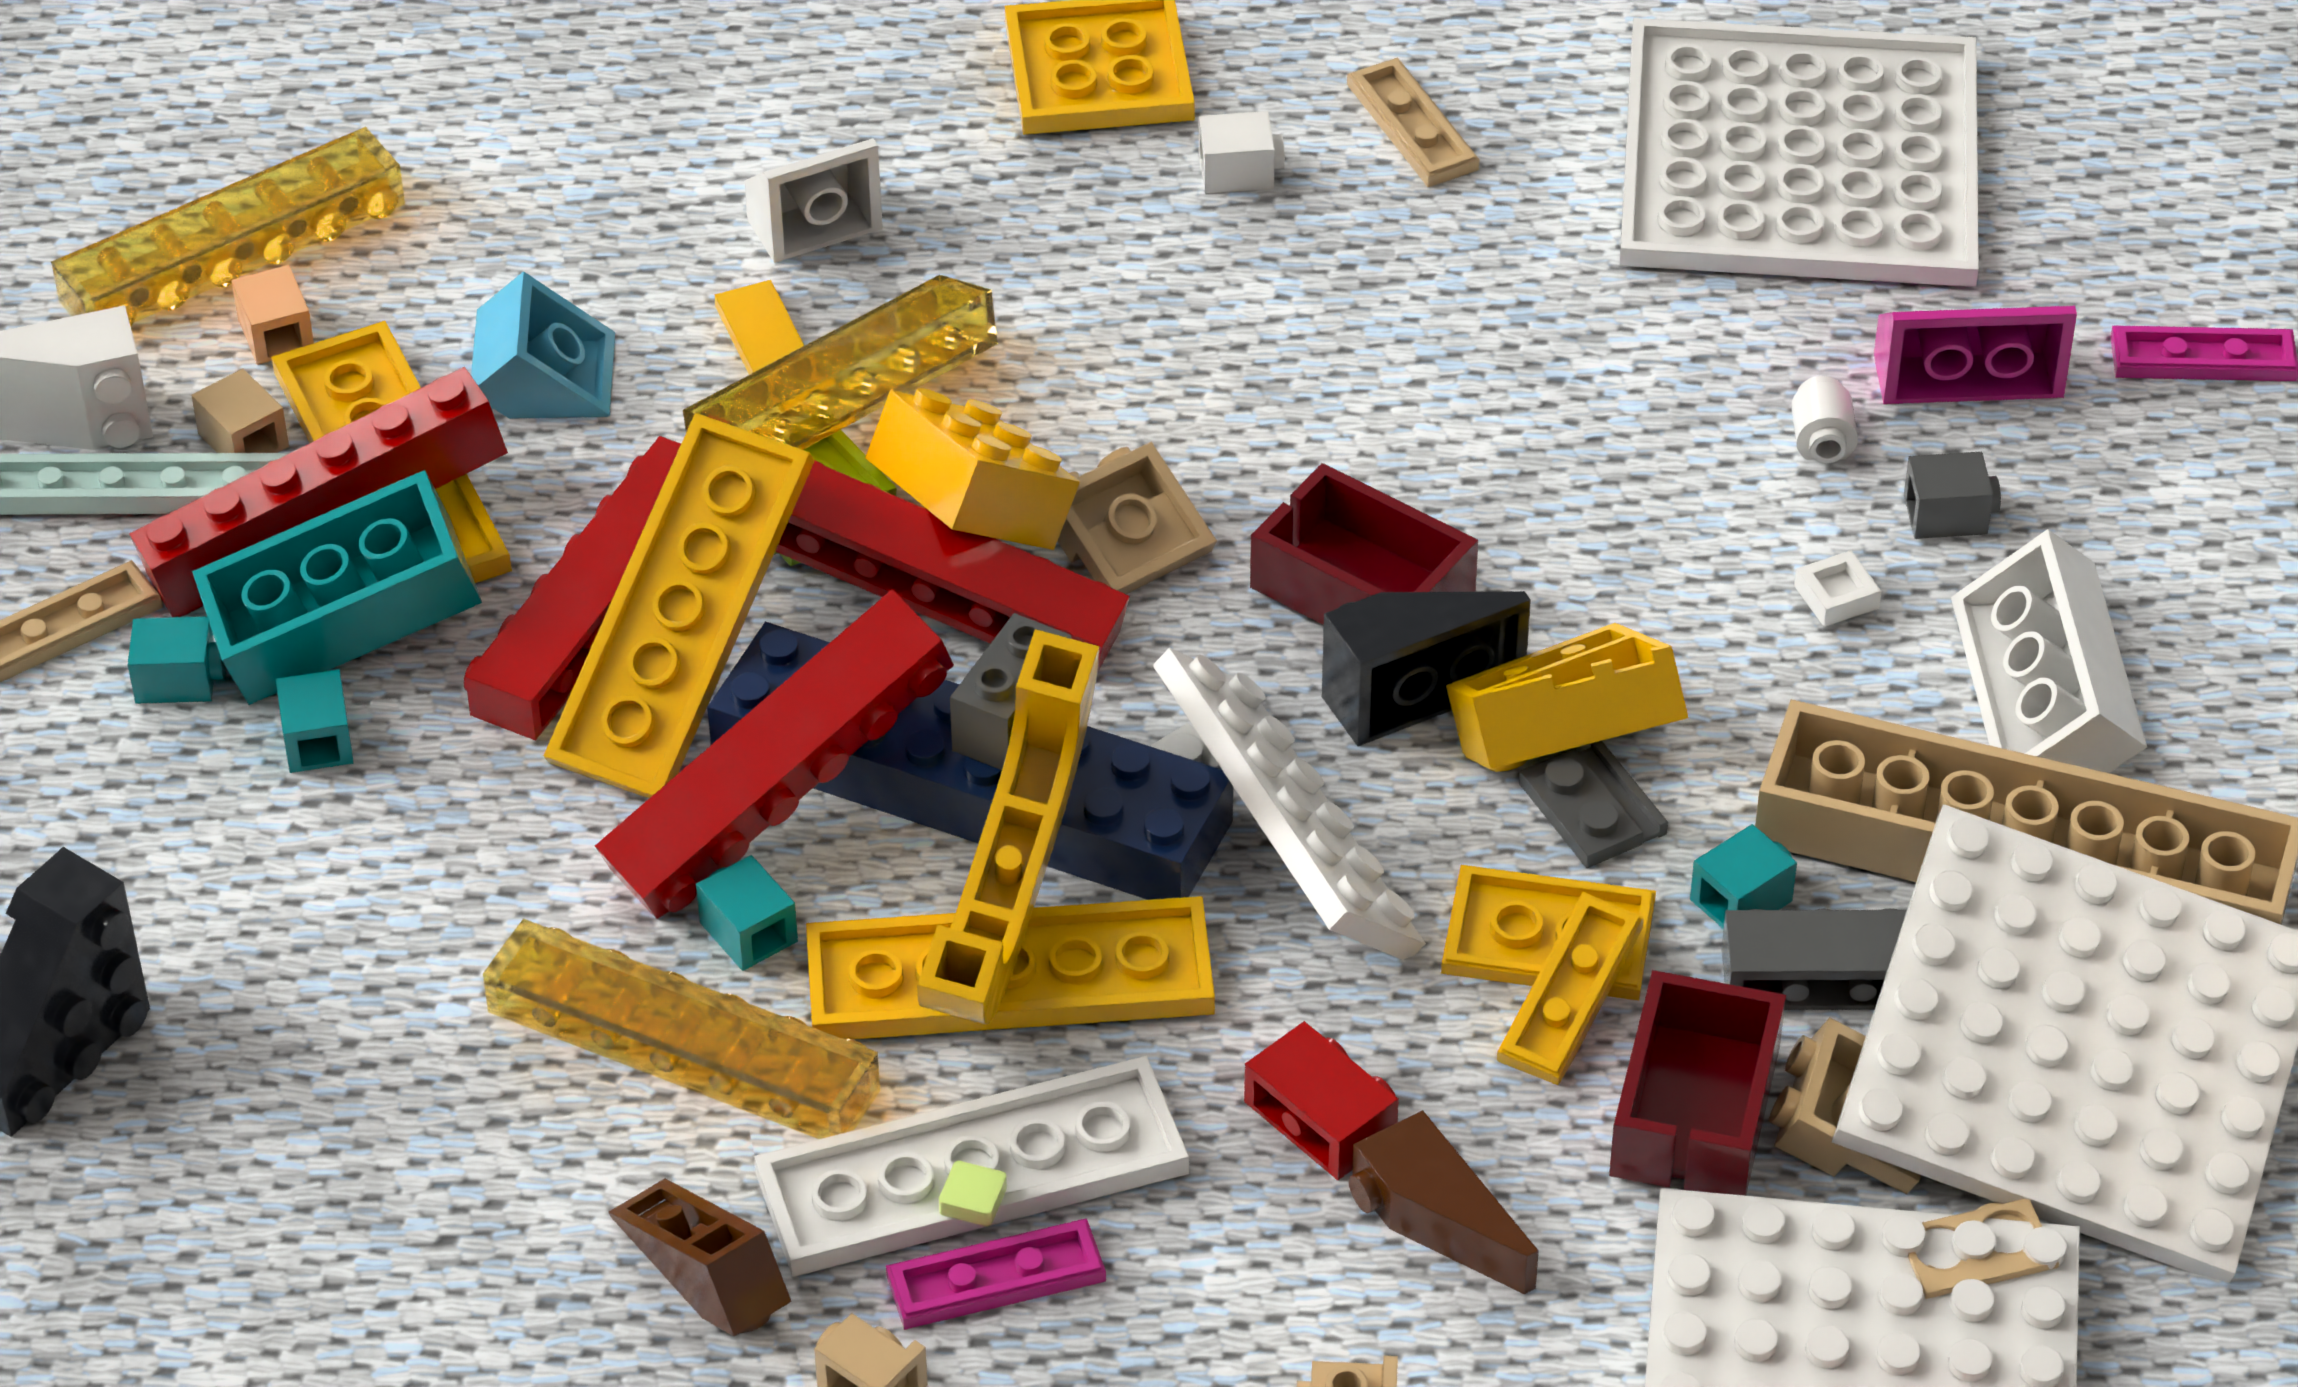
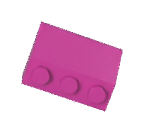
(1974, 354)

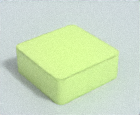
(972, 1193)

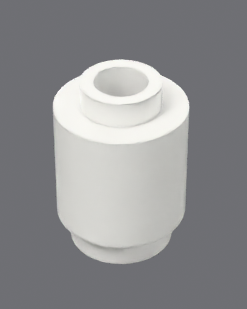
(1824, 420)

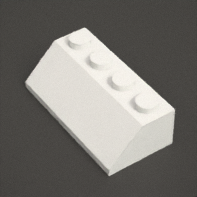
(2048, 659)

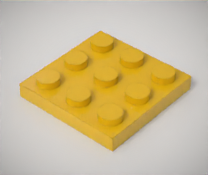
(1098, 64)

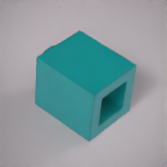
(173, 660)
(314, 721)
(1743, 875)
(747, 912)

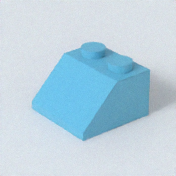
(541, 354)

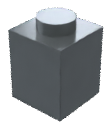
(1950, 495)

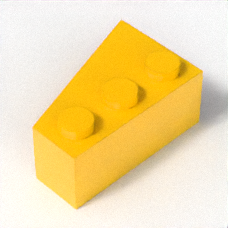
(1567, 697)

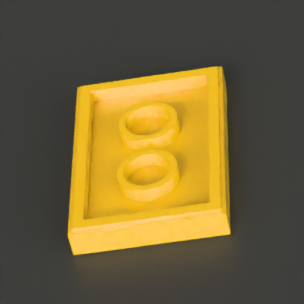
(1511, 920)

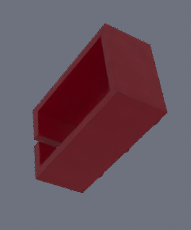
(1351, 543)
(1697, 1084)

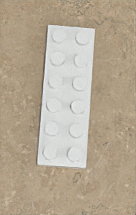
(1289, 805)
(1052, 1139)

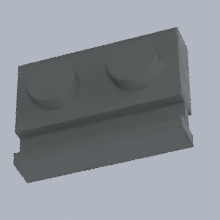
(1593, 803)

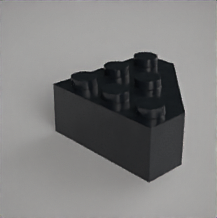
(64, 983)

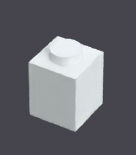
(1239, 152)

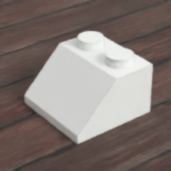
(816, 201)

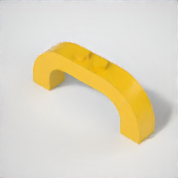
(977, 954)

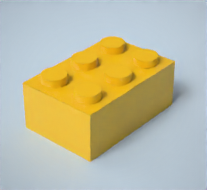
(972, 468)

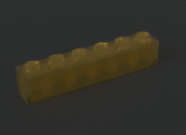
(233, 230)
(858, 364)
(682, 1031)

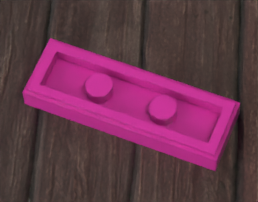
(2204, 353)
(995, 1273)

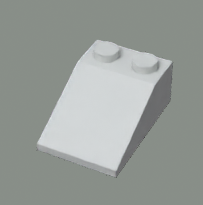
(73, 383)

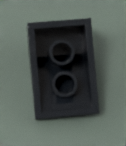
(1400, 649)

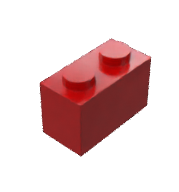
(1318, 1097)

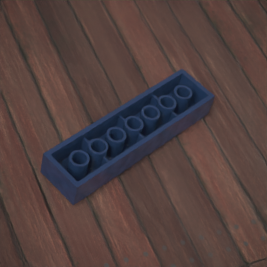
(1132, 813)

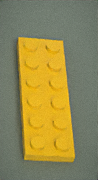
(356, 375)
(679, 607)
(1070, 970)

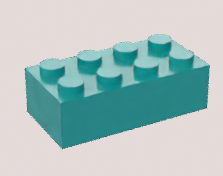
(336, 586)

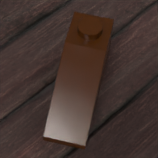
(1438, 1201)
(707, 1256)

